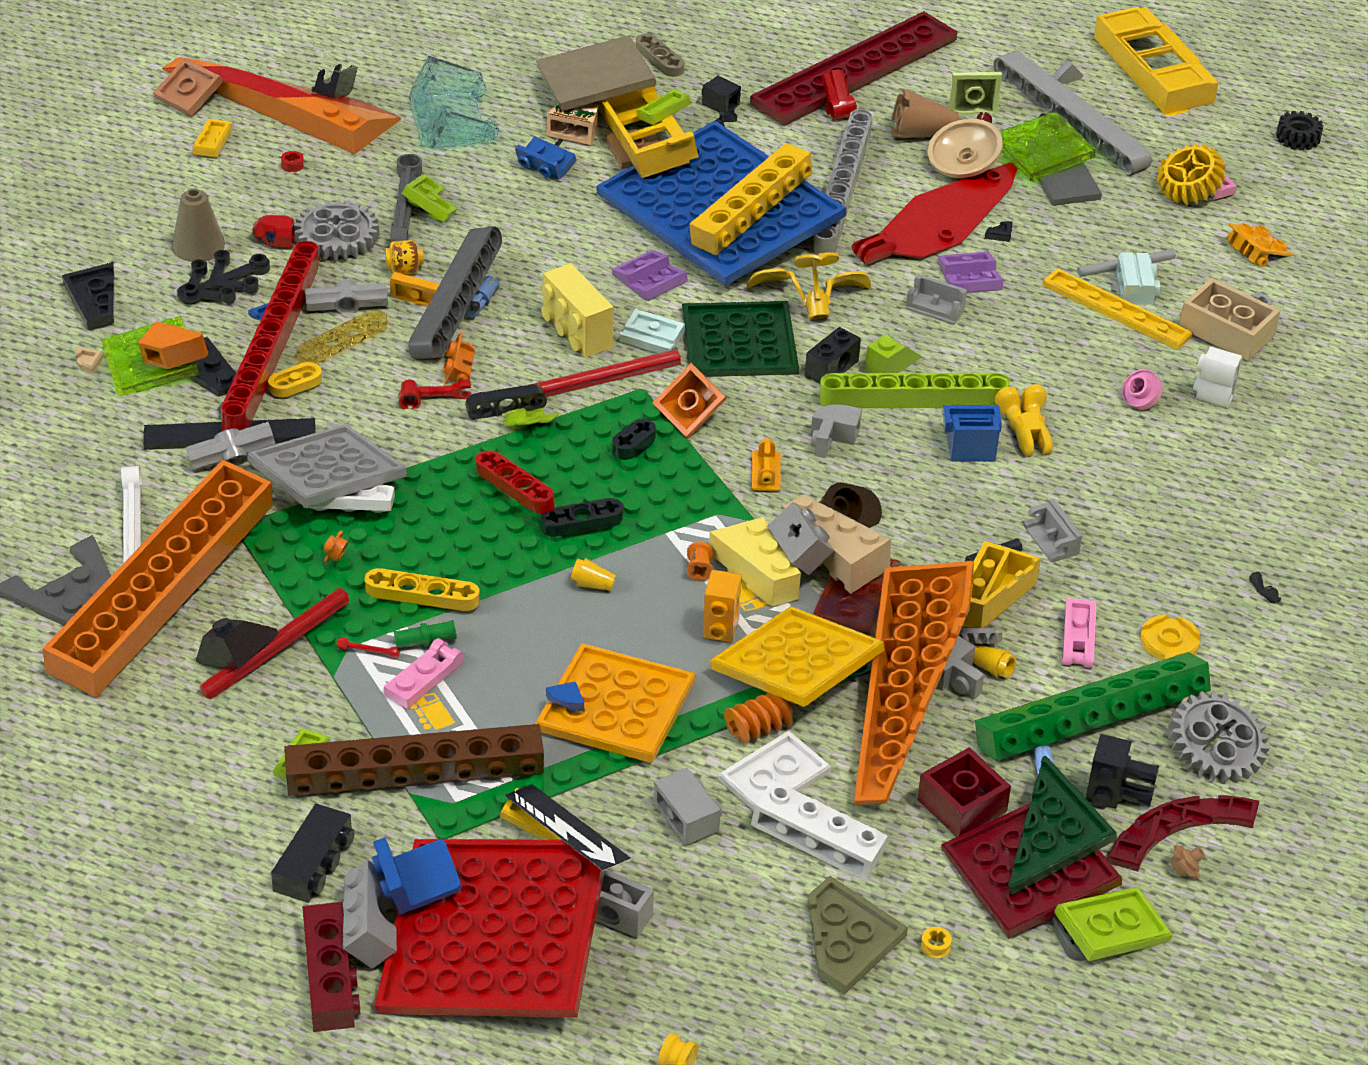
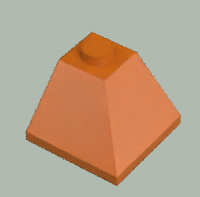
(689, 400)

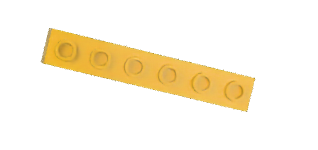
(750, 198)

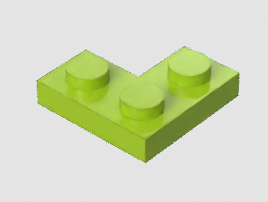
(426, 193)

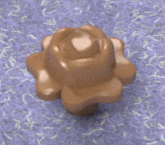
(1186, 861)

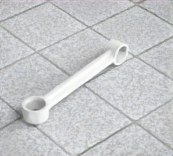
(132, 493)

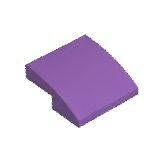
(983, 264)
(650, 266)

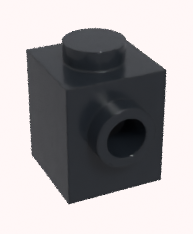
(721, 94)

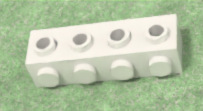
(818, 830)

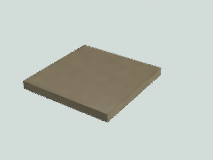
(596, 73)

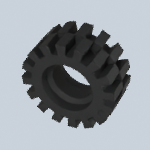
(1299, 130)

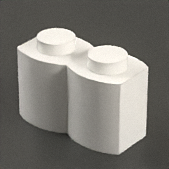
(1217, 376)

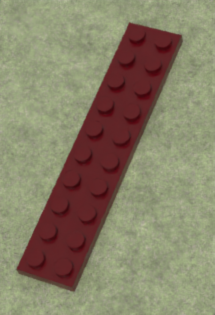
(860, 63)

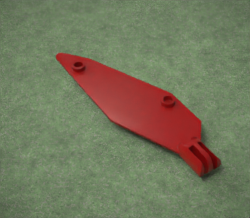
(938, 217)

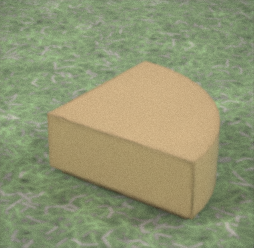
(89, 358)

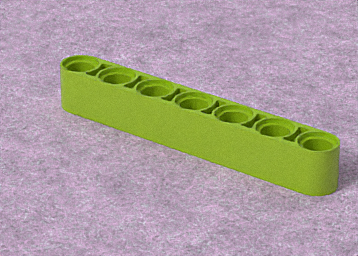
(910, 389)

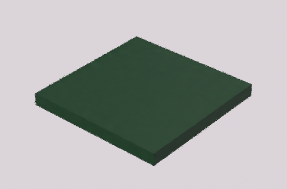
(740, 338)

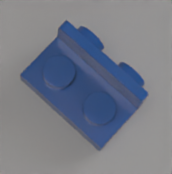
(545, 157)

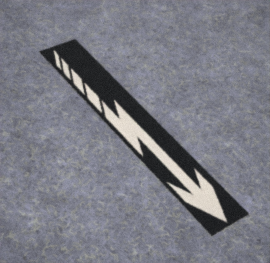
(568, 827)

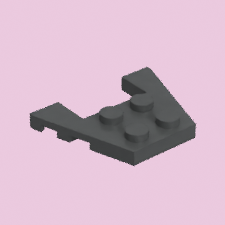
(67, 594)

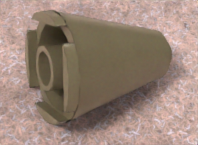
(196, 228)

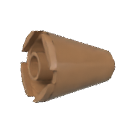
(919, 116)

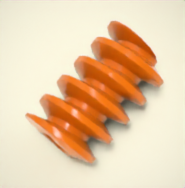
(757, 716)

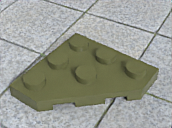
(849, 934)

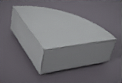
(1067, 73)

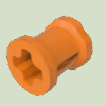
(699, 560)

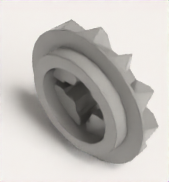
(980, 635)

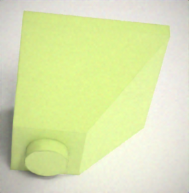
(975, 92)

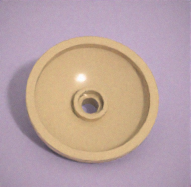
(965, 148)

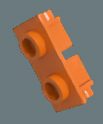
(460, 359)

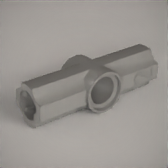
(346, 297)
(230, 446)

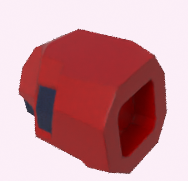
(275, 230)

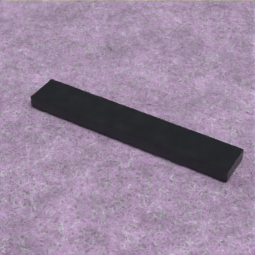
(187, 434)

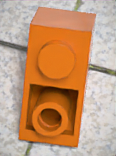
(171, 346)

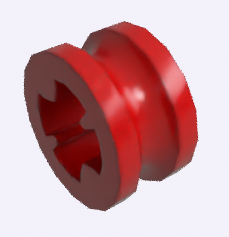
(289, 166)

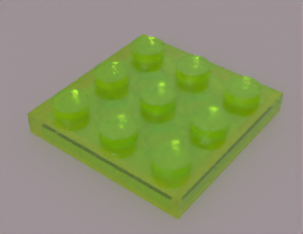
(1045, 146)
(128, 367)

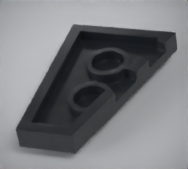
(93, 294)
(214, 371)

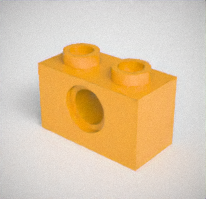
(722, 606)

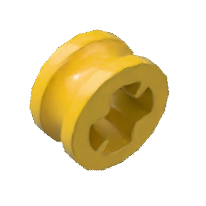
(933, 950)

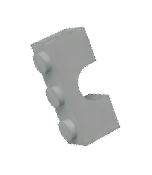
(365, 929)

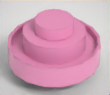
(1142, 389)

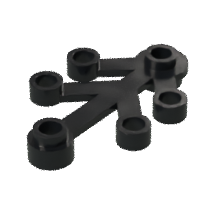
(195, 291)

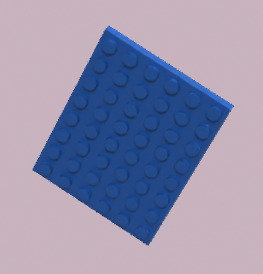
(677, 196)

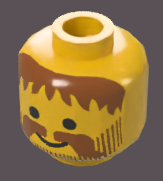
(404, 257)

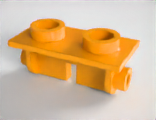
(766, 467)

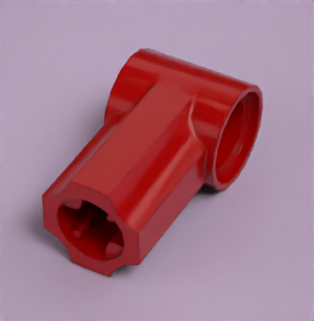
(839, 102)

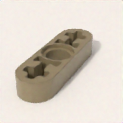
(657, 47)

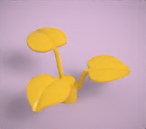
(816, 301)

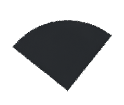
(1001, 232)

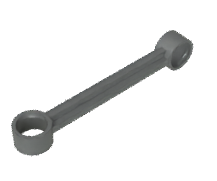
(408, 168)

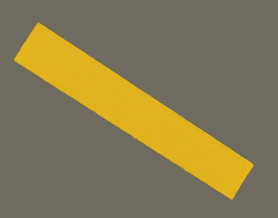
(1117, 309)

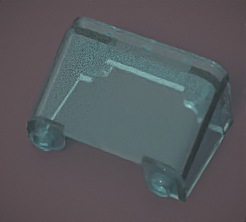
(447, 106)

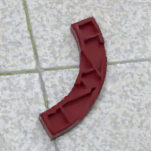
(1175, 816)

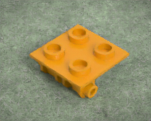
(1256, 243)

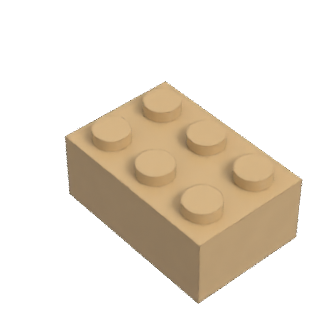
(1229, 318)

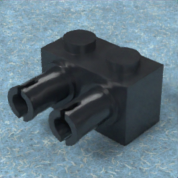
(1110, 773)

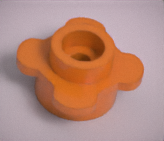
(335, 547)

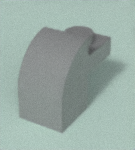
(836, 424)
(960, 672)

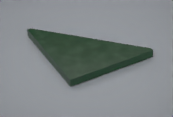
(1057, 829)

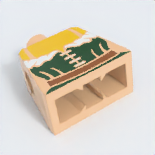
(573, 124)

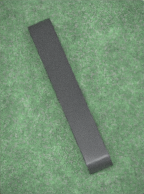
(455, 293)

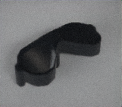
(729, 116)
(1268, 592)

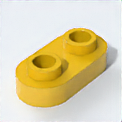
(295, 379)

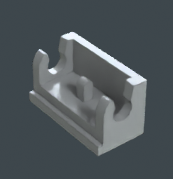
(936, 299)
(1053, 531)

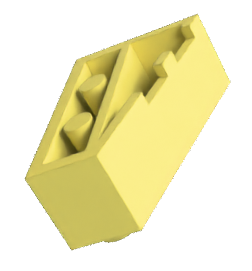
(756, 554)

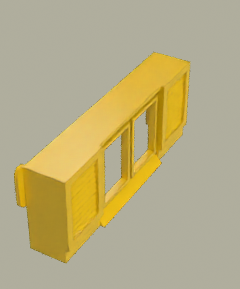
(1171, 87)
(654, 157)

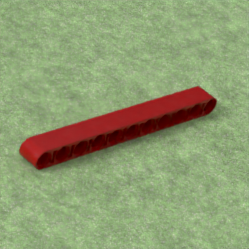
(270, 338)

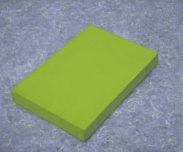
(1113, 923)

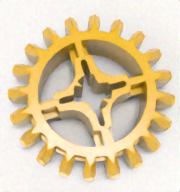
(1191, 174)

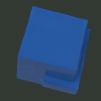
(972, 432)

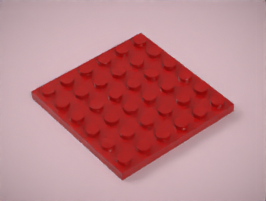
(502, 943)

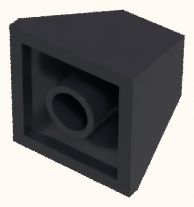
(233, 642)

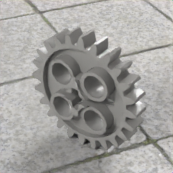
(338, 229)
(1203, 720)

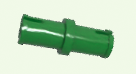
(425, 634)

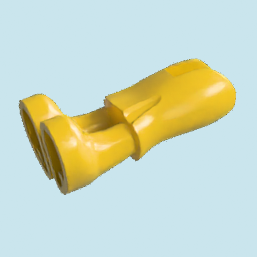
(1030, 424)

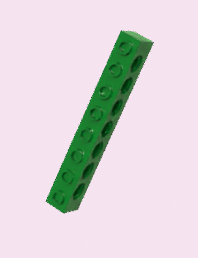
(1092, 705)

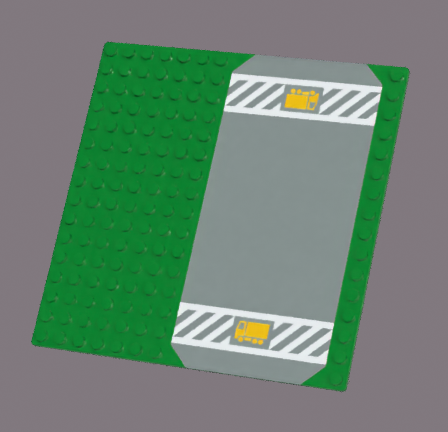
(528, 611)

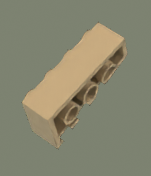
(858, 550)

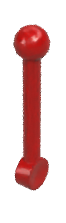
(343, 644)

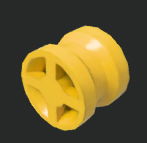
(677, 1052)

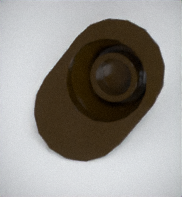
(854, 502)

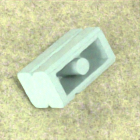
(1137, 278)

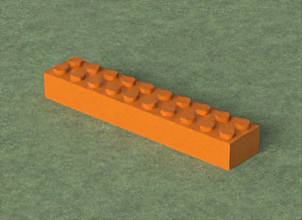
(157, 578)

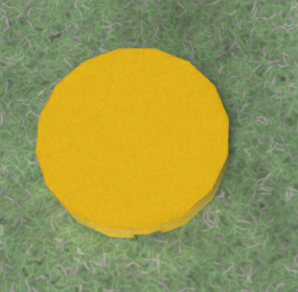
(1163, 644)

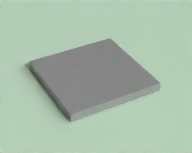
(326, 465)

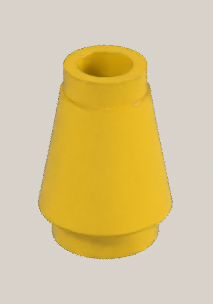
(591, 575)
(995, 661)

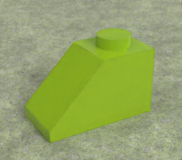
(888, 356)

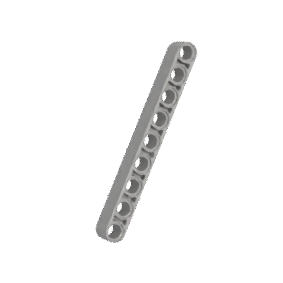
(1054, 96)
(845, 175)

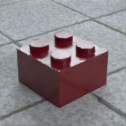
(963, 792)

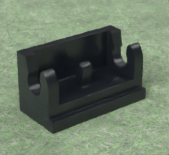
(338, 85)

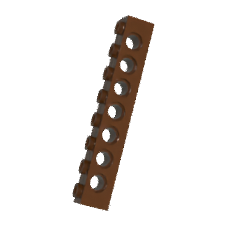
(414, 759)

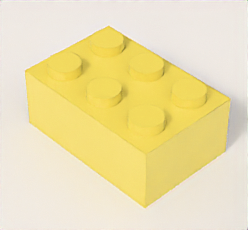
(577, 310)

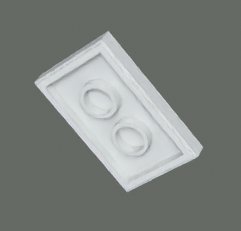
(780, 760)

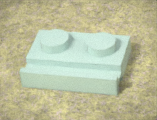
(651, 332)

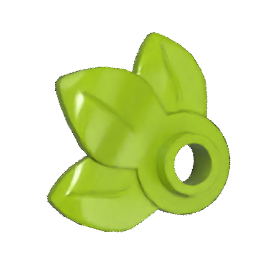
(520, 418)

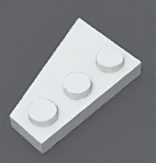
(376, 499)

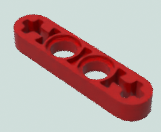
(518, 478)

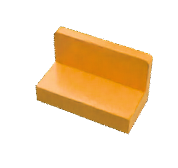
(412, 289)

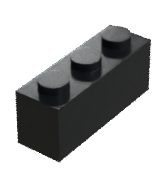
(312, 853)

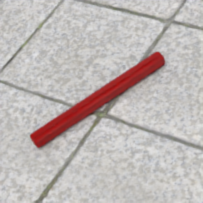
(610, 373)
(285, 636)

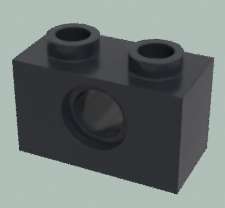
(833, 354)

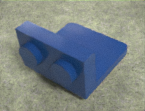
(416, 875)

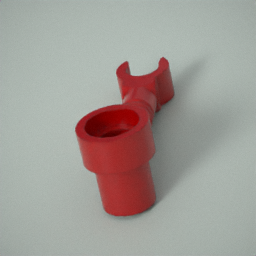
(412, 395)

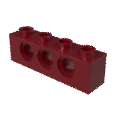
(328, 968)

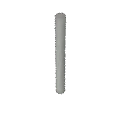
(1112, 265)

